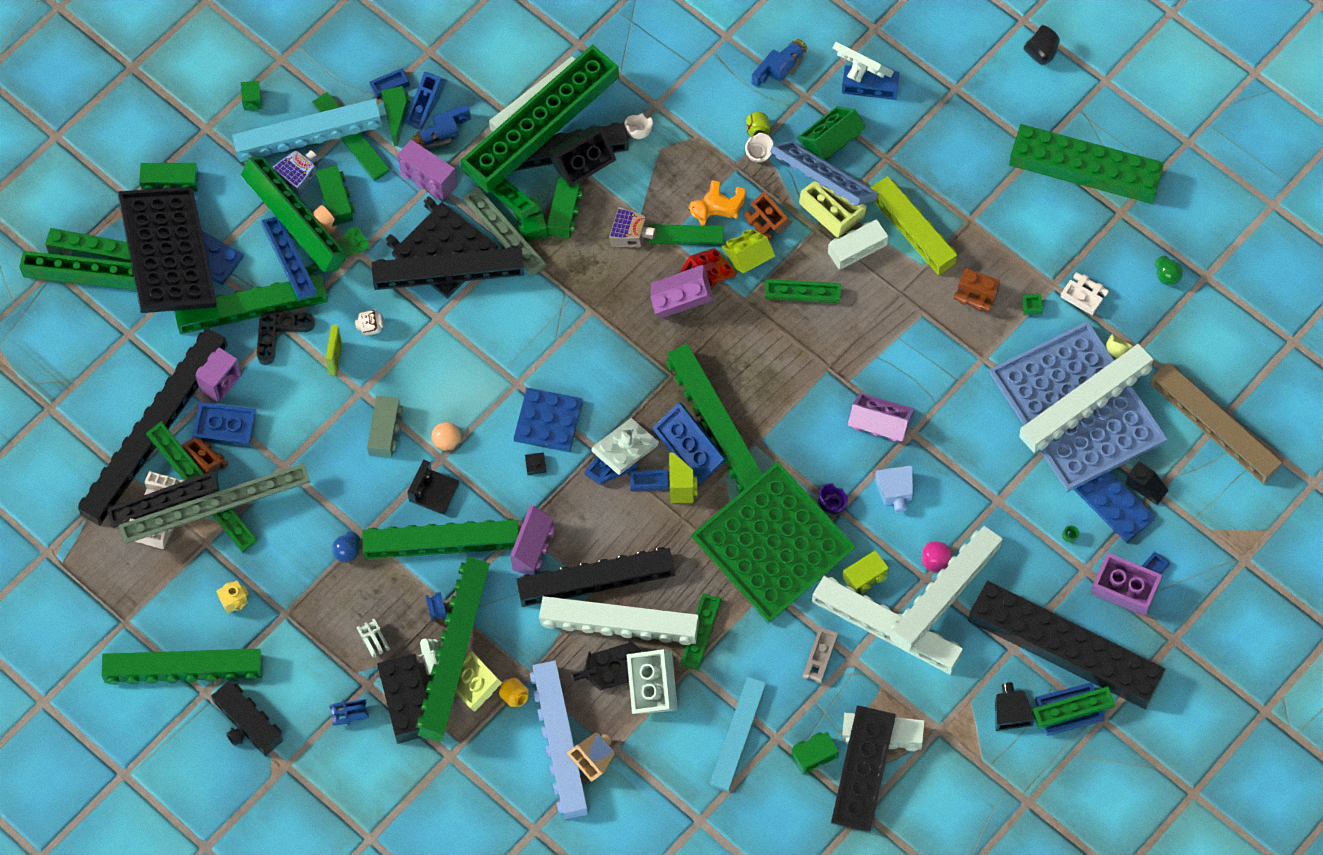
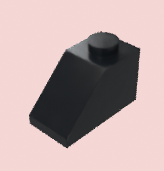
(1146, 483)

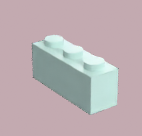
(857, 244)

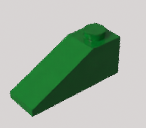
(396, 109)

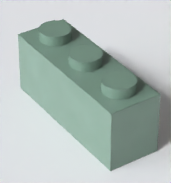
(384, 426)

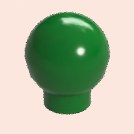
(1168, 270)

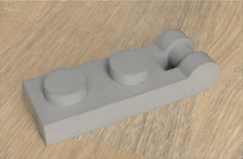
(820, 654)

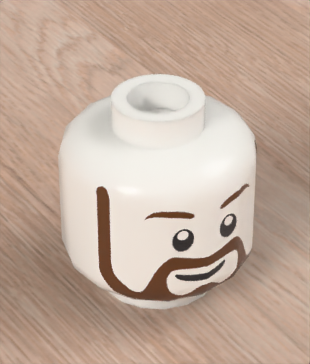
(370, 322)

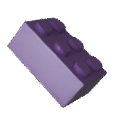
(427, 171)
(1126, 584)

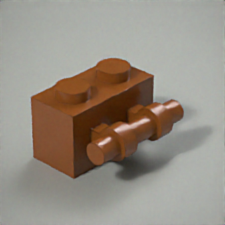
(770, 212)
(977, 290)
(204, 455)

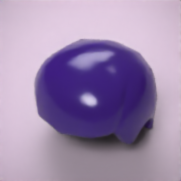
(832, 499)

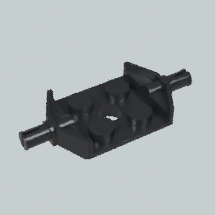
(598, 666)

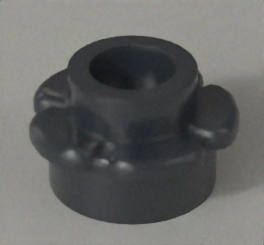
(235, 736)

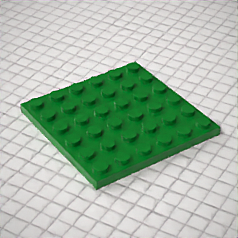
(773, 542)

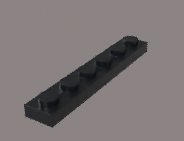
(164, 498)

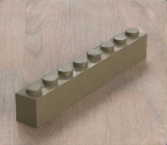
(1216, 423)

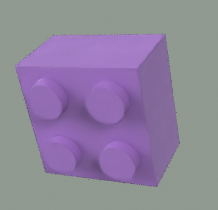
(218, 375)

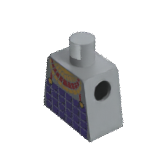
(630, 229)

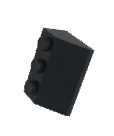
(582, 155)

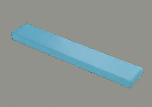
(737, 734)

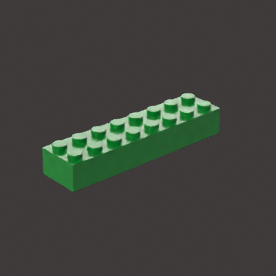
(1086, 164)

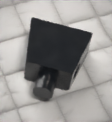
(1012, 709)

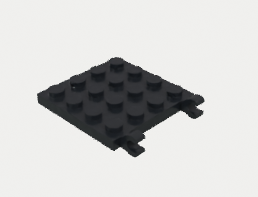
(442, 234)

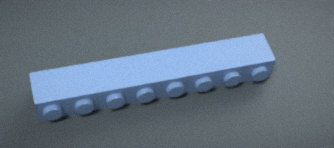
(559, 740)

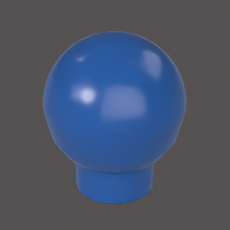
(346, 547)

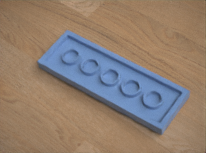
(824, 173)

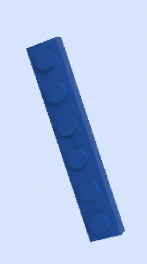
(289, 258)

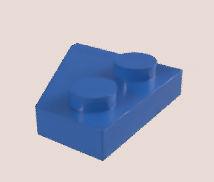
(602, 473)

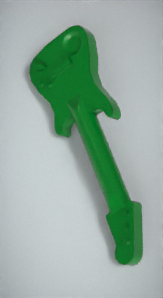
(352, 243)

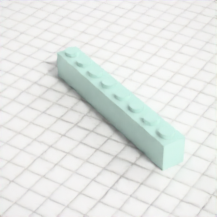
(1086, 398)
(945, 589)
(879, 619)
(619, 620)

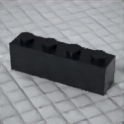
(247, 717)

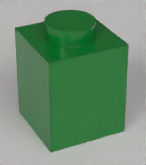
(251, 95)

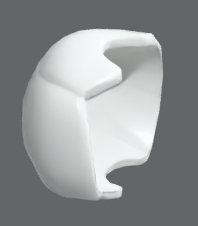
(638, 126)
(759, 147)

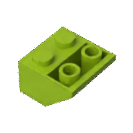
(748, 250)

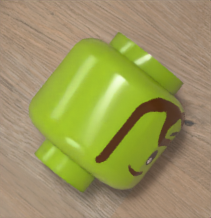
(757, 123)

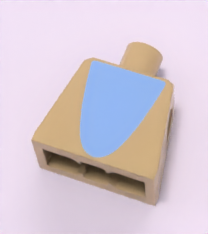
(592, 755)

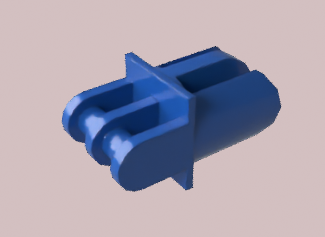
(352, 711)

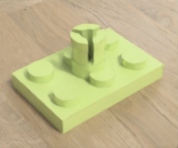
(476, 681)

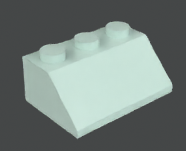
(652, 682)

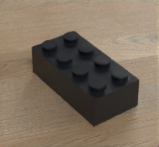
(403, 695)

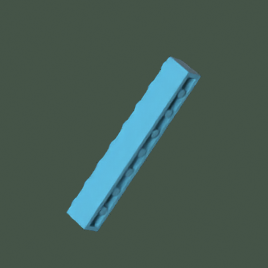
(307, 130)

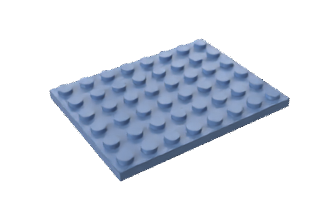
(1097, 443)

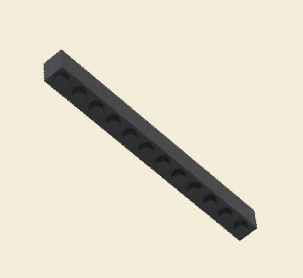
(138, 447)

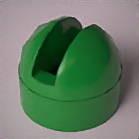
(1073, 534)

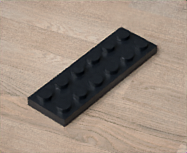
(863, 768)

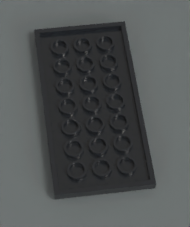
(166, 249)

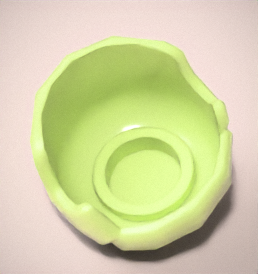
(1117, 346)

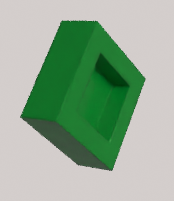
(1032, 304)

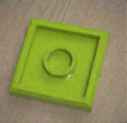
(333, 350)

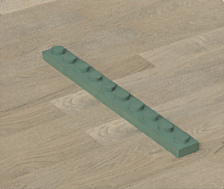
(214, 503)

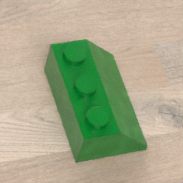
(832, 132)

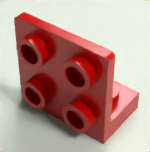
(716, 266)

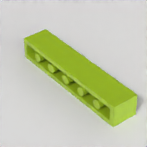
(914, 226)

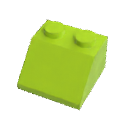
(682, 483)

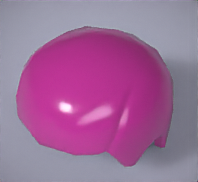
(936, 556)

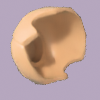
(325, 218)
(446, 436)

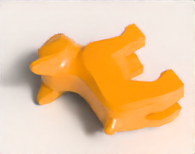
(717, 204)

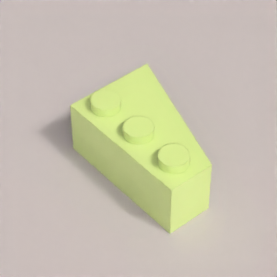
(830, 209)

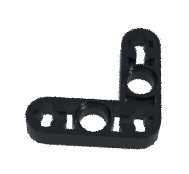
(277, 326)

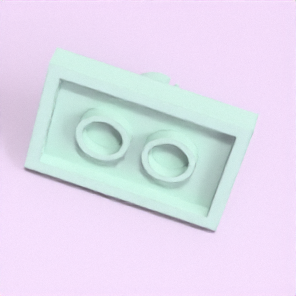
(861, 64)
(625, 446)

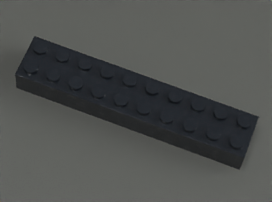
(1066, 644)

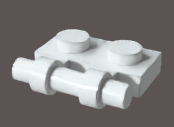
(1082, 297)

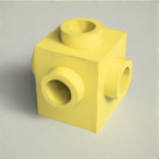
(233, 596)

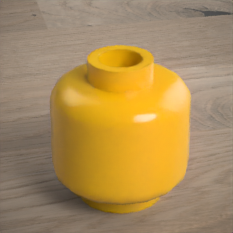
(514, 692)

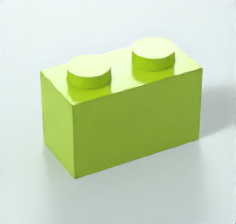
(866, 573)

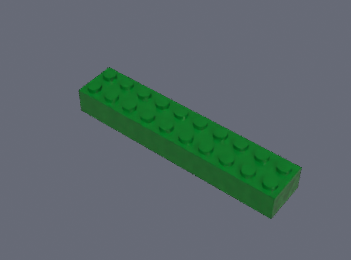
(540, 118)

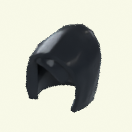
(1042, 45)

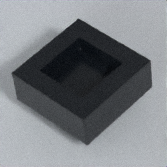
(535, 463)

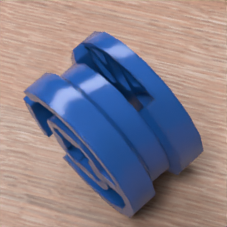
(436, 606)

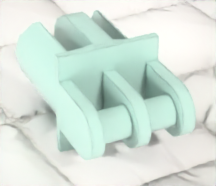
(372, 637)
(429, 649)

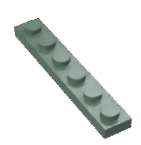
(503, 229)

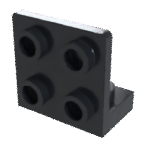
(432, 489)

